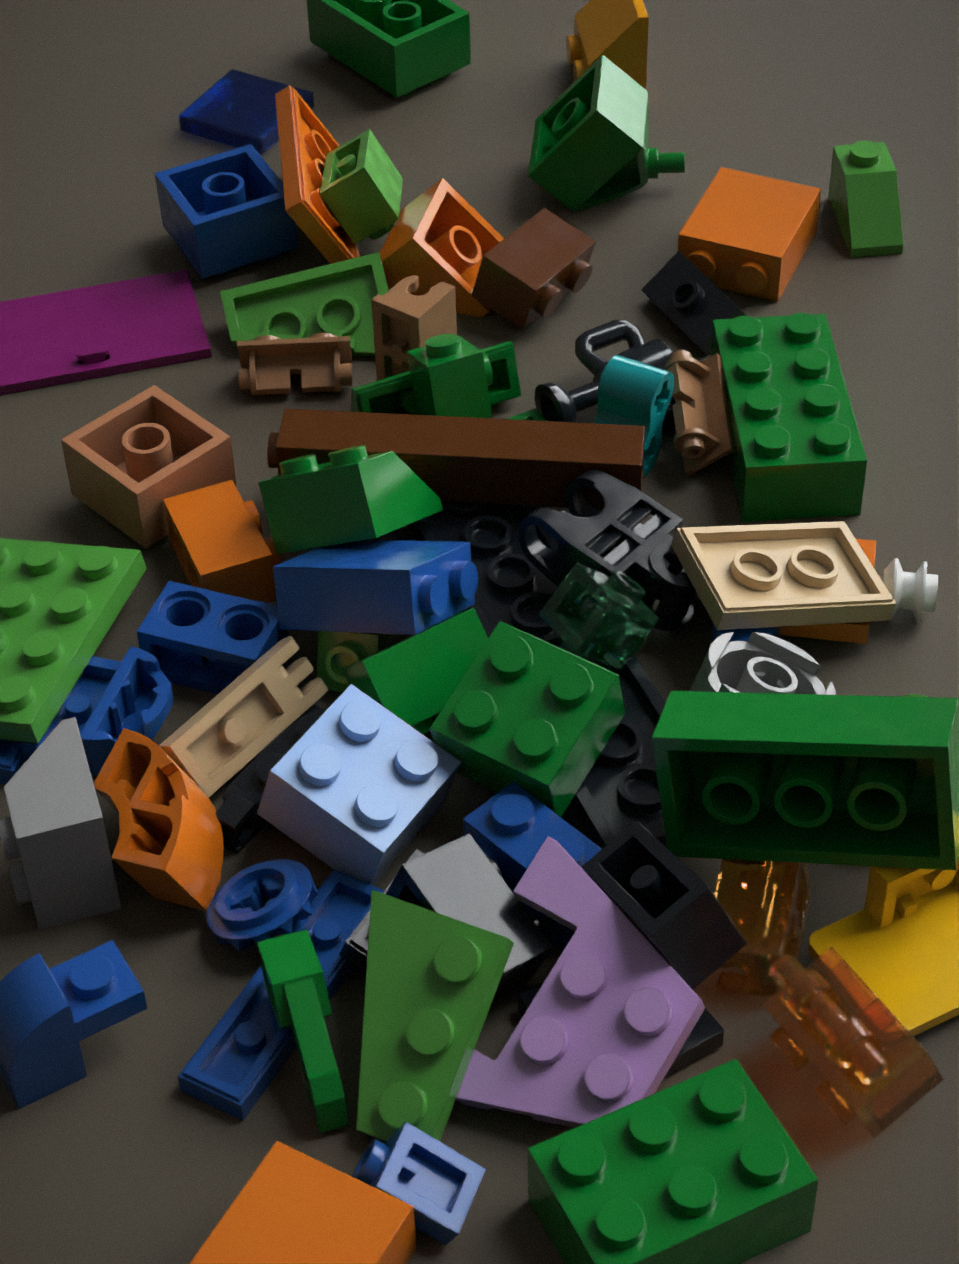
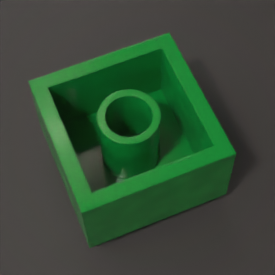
(530, 717)

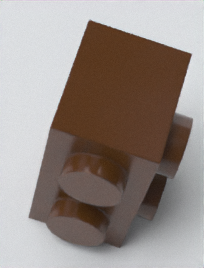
(534, 269)

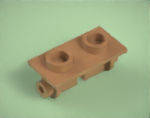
(270, 361)
(700, 410)

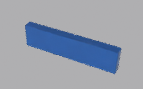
(246, 1044)

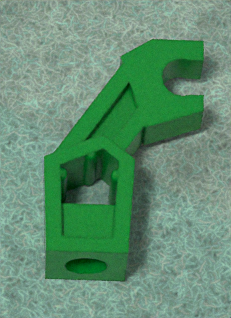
(302, 1004)

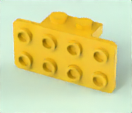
(904, 943)

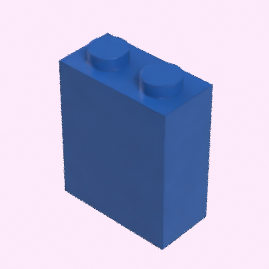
(375, 586)

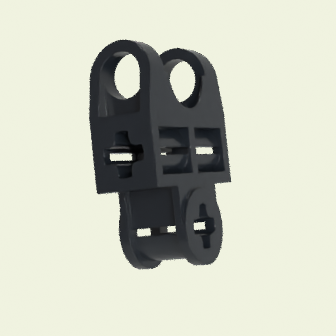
(613, 542)

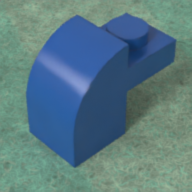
(54, 1009)

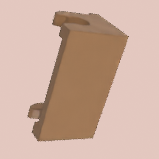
(408, 320)

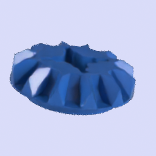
(237, 908)

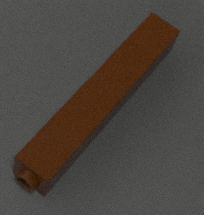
(473, 456)

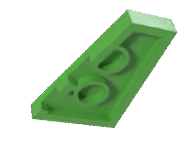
(310, 302)
(422, 1013)

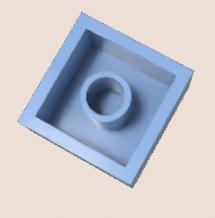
(358, 787)

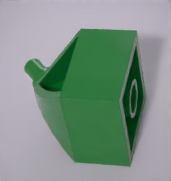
(597, 140)

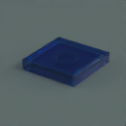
(238, 111)

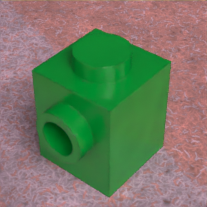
(450, 378)

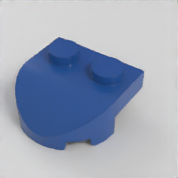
(111, 698)

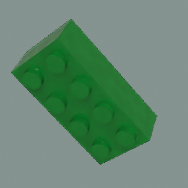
(789, 419)
(810, 778)

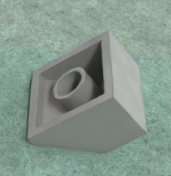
(58, 833)

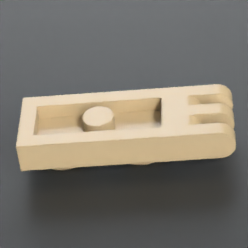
(244, 717)

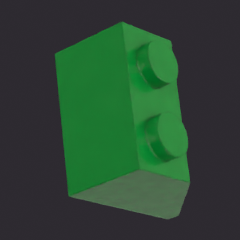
(343, 499)

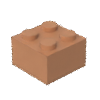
(142, 455)

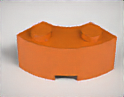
(165, 823)

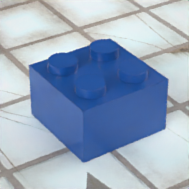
(226, 211)

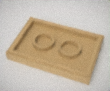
(782, 575)

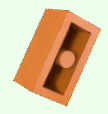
(221, 542)

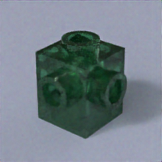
(599, 616)

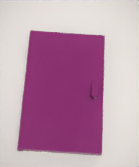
(99, 331)

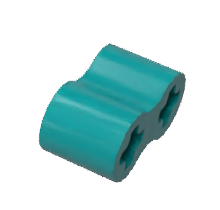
(635, 396)

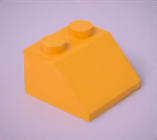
(613, 30)

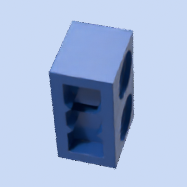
(207, 635)

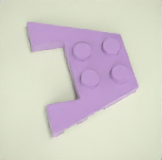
(601, 1019)

